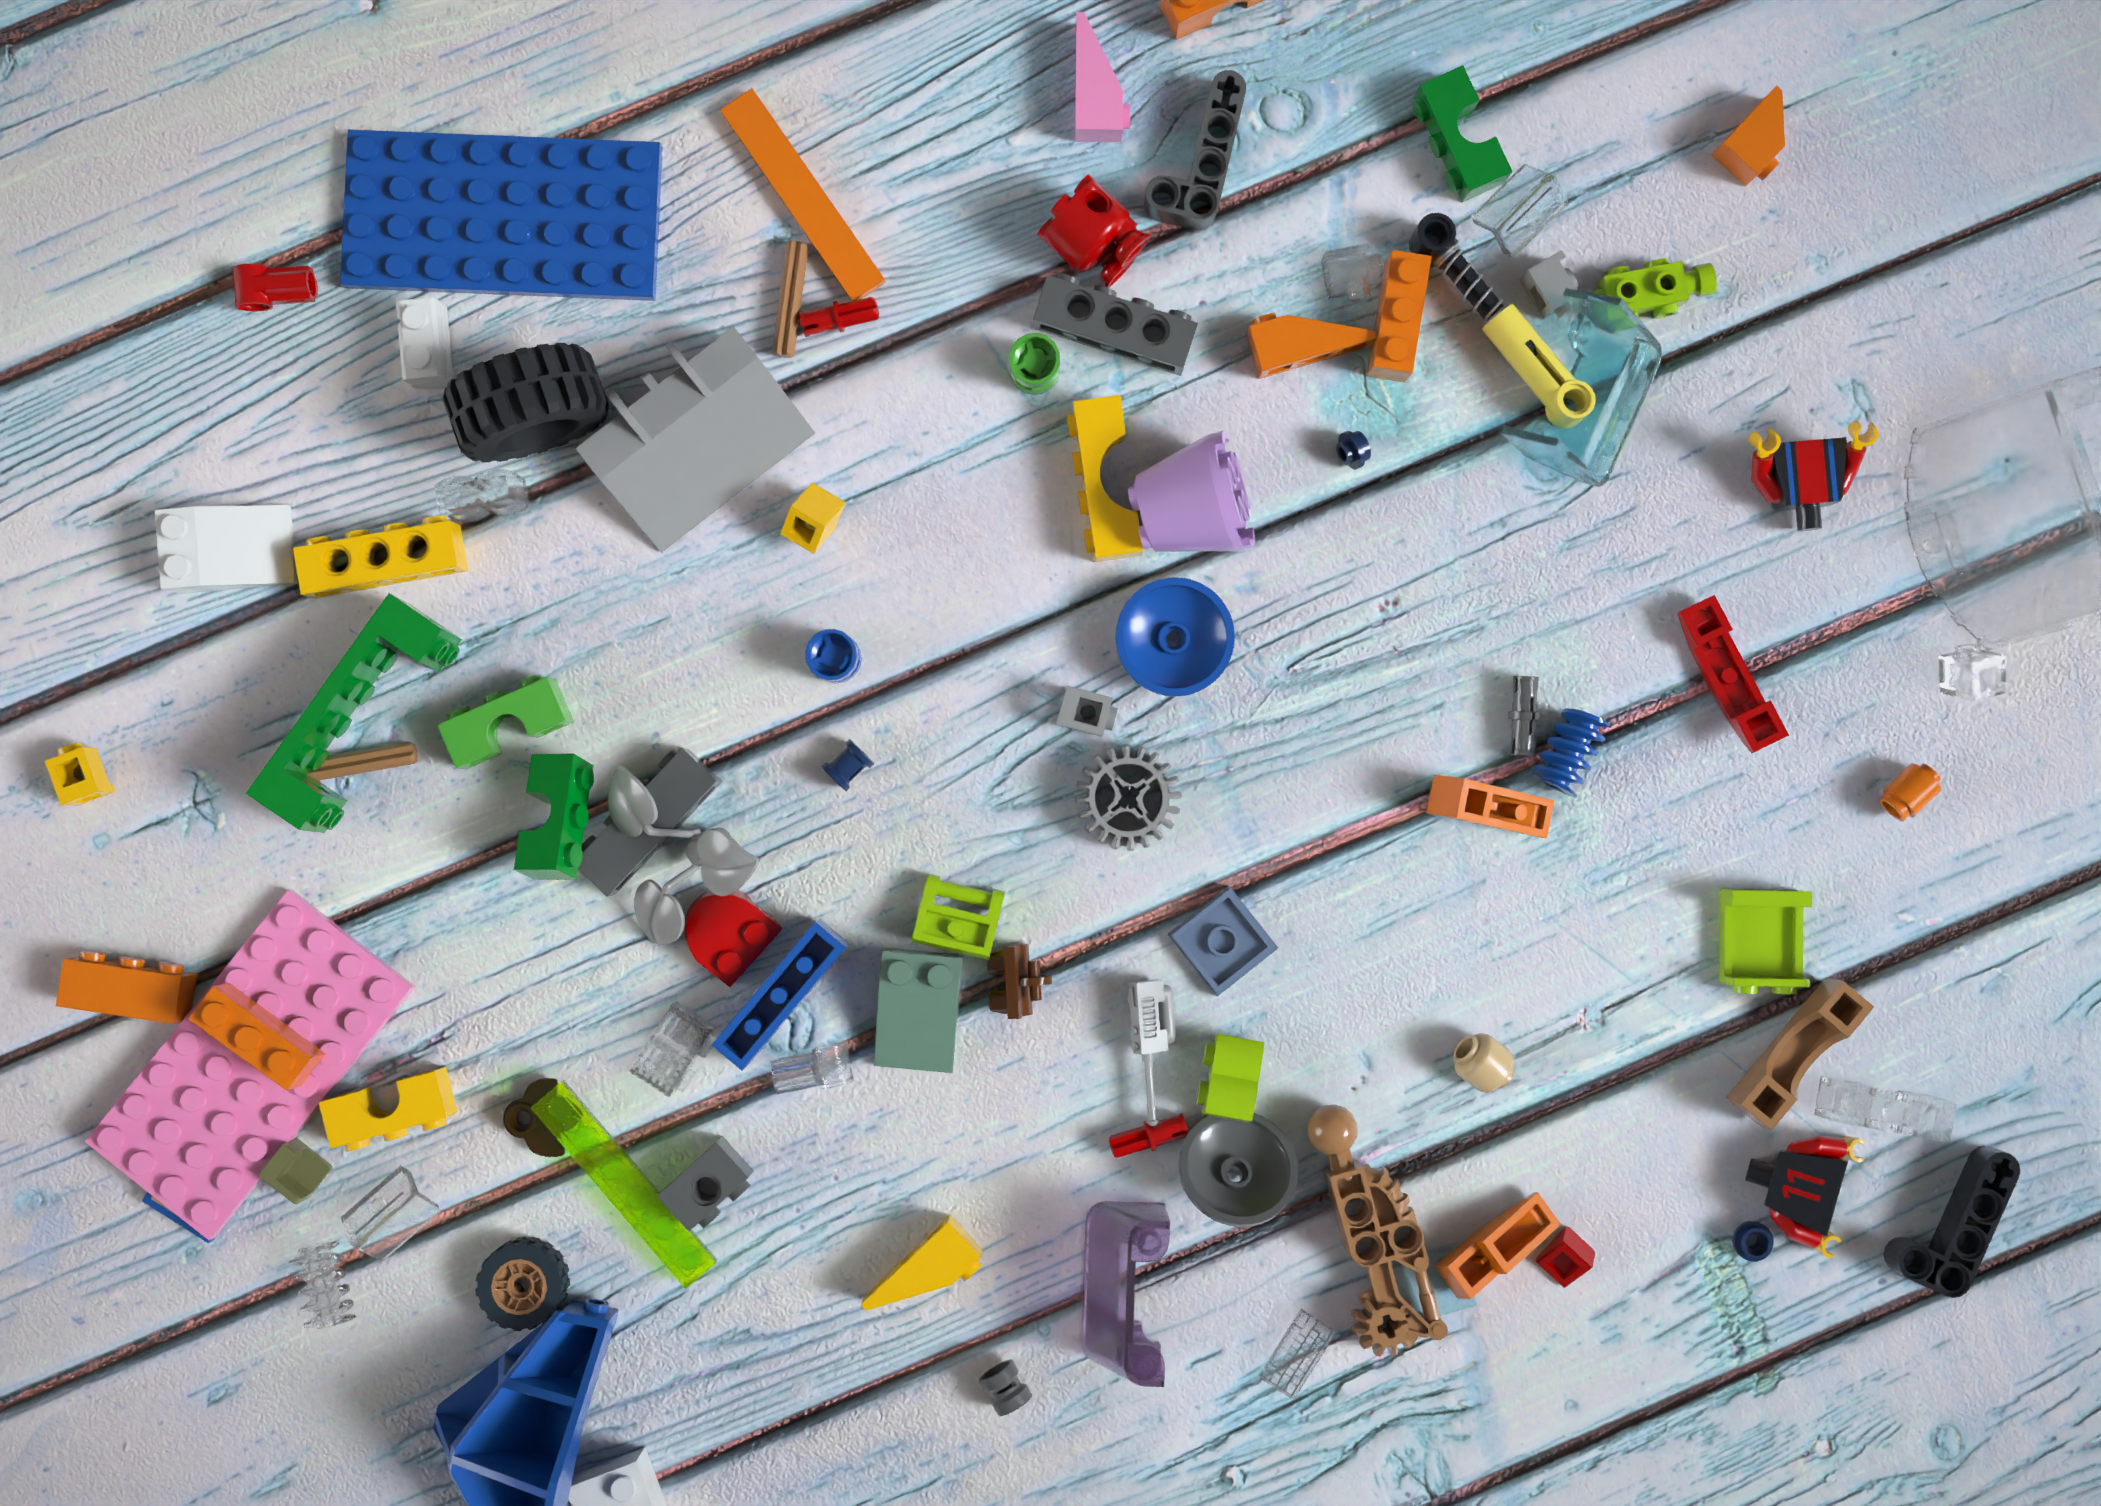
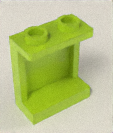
(1762, 939)

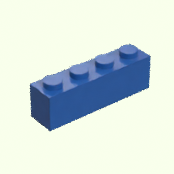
(780, 994)

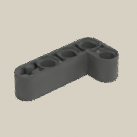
(1208, 150)

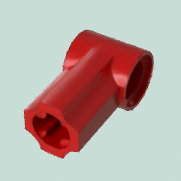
(261, 287)

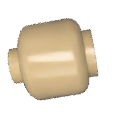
(1483, 1062)

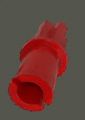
(839, 316)
(1148, 1136)

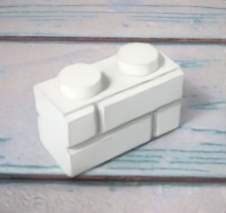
(424, 342)

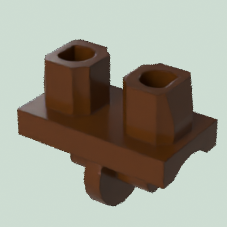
(1021, 981)

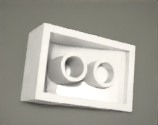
(224, 547)

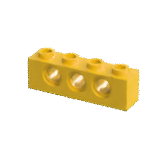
(318, 557)

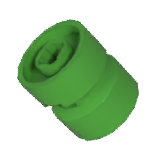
(1034, 363)

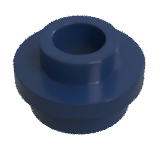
(1353, 449)
(1763, 1245)

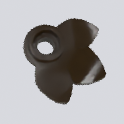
(535, 1134)

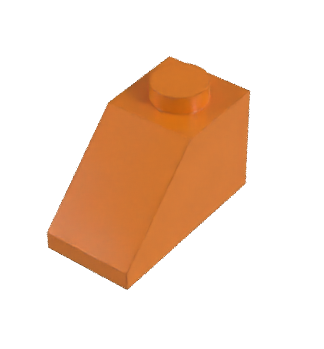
(1755, 141)

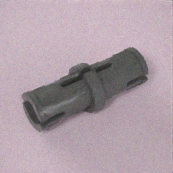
(1524, 715)

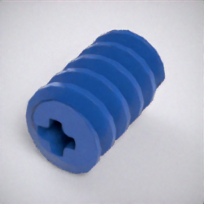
(1570, 750)

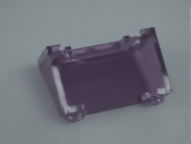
(1114, 1241)

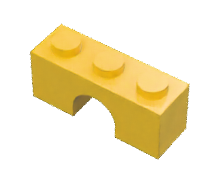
(355, 1117)

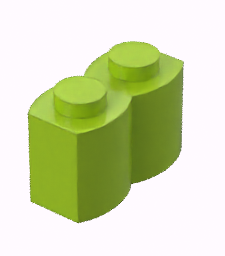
(1231, 1077)

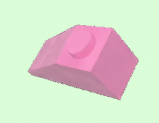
(1098, 95)

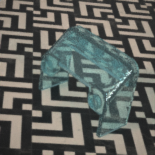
(1619, 364)

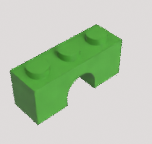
(472, 733)

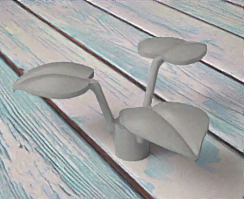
(721, 859)

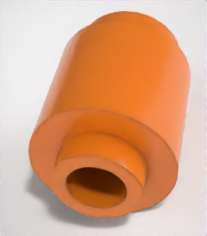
(1910, 791)

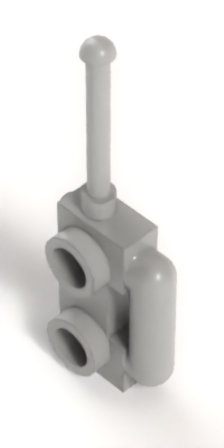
(1151, 1028)

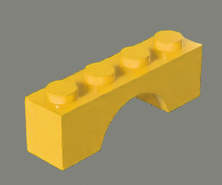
(1098, 430)

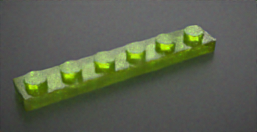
(623, 1183)

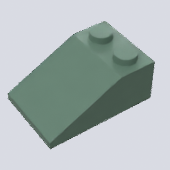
(918, 1010)

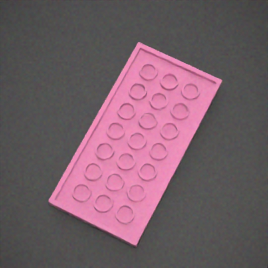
(207, 1120)

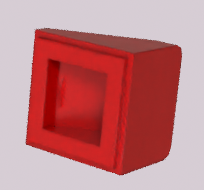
(1566, 1257)

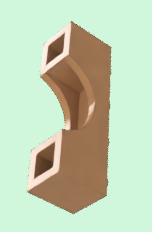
(1773, 1080)

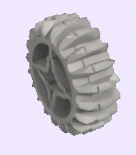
(1150, 824)

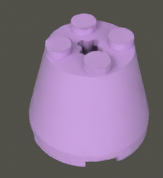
(1194, 500)

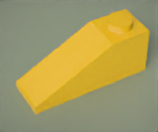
(930, 1266)

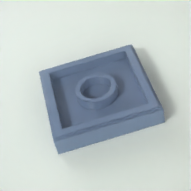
(1222, 941)

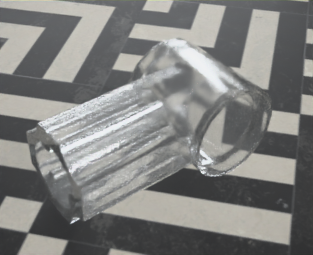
(823, 1067)

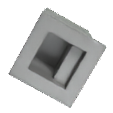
(1546, 286)
(1075, 700)

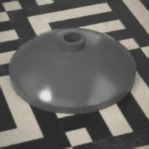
(1251, 1150)

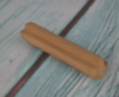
(790, 299)
(366, 761)

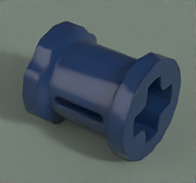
(847, 765)

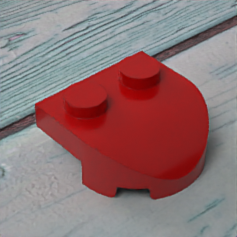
(728, 933)

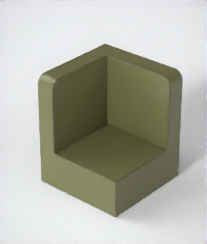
(295, 1171)

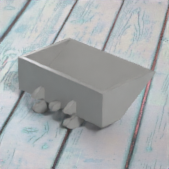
(694, 438)

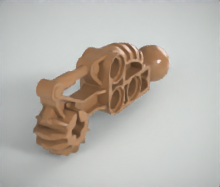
(1382, 1212)

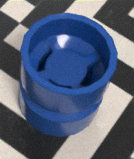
(833, 656)

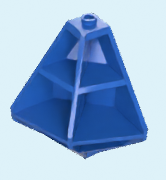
(522, 1417)

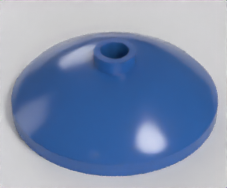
(1193, 614)

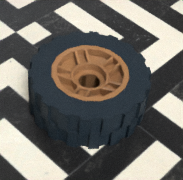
(506, 1300)

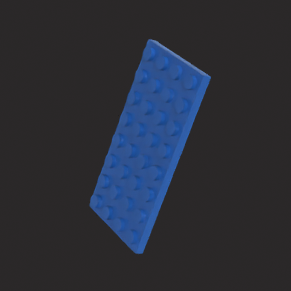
(501, 215)

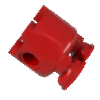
(1093, 231)

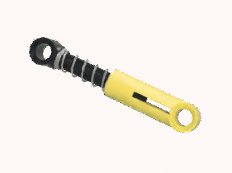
(1506, 326)

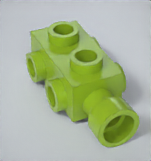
(1647, 291)

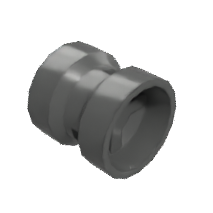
(1005, 1387)

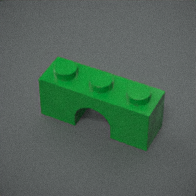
(1469, 165)
(555, 848)

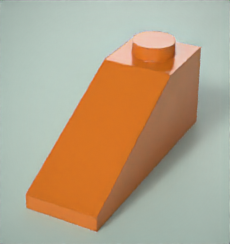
(1299, 341)
(1490, 806)

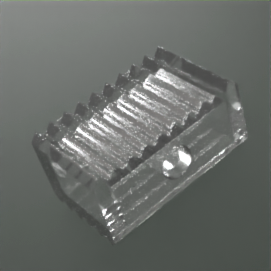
(674, 1049)

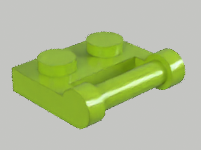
(955, 928)

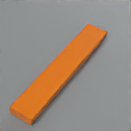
(802, 195)

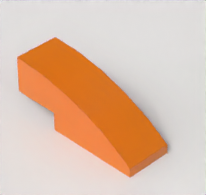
(1497, 1246)

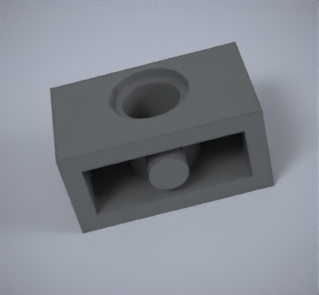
(684, 1194)

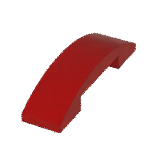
(1728, 676)

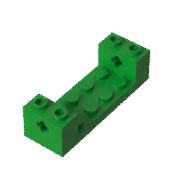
(284, 781)

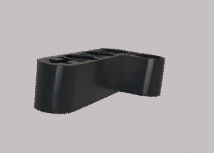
(1960, 1217)

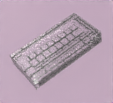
(1297, 1354)

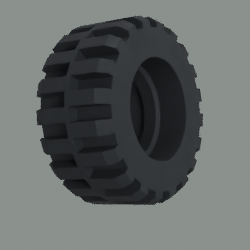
(525, 402)

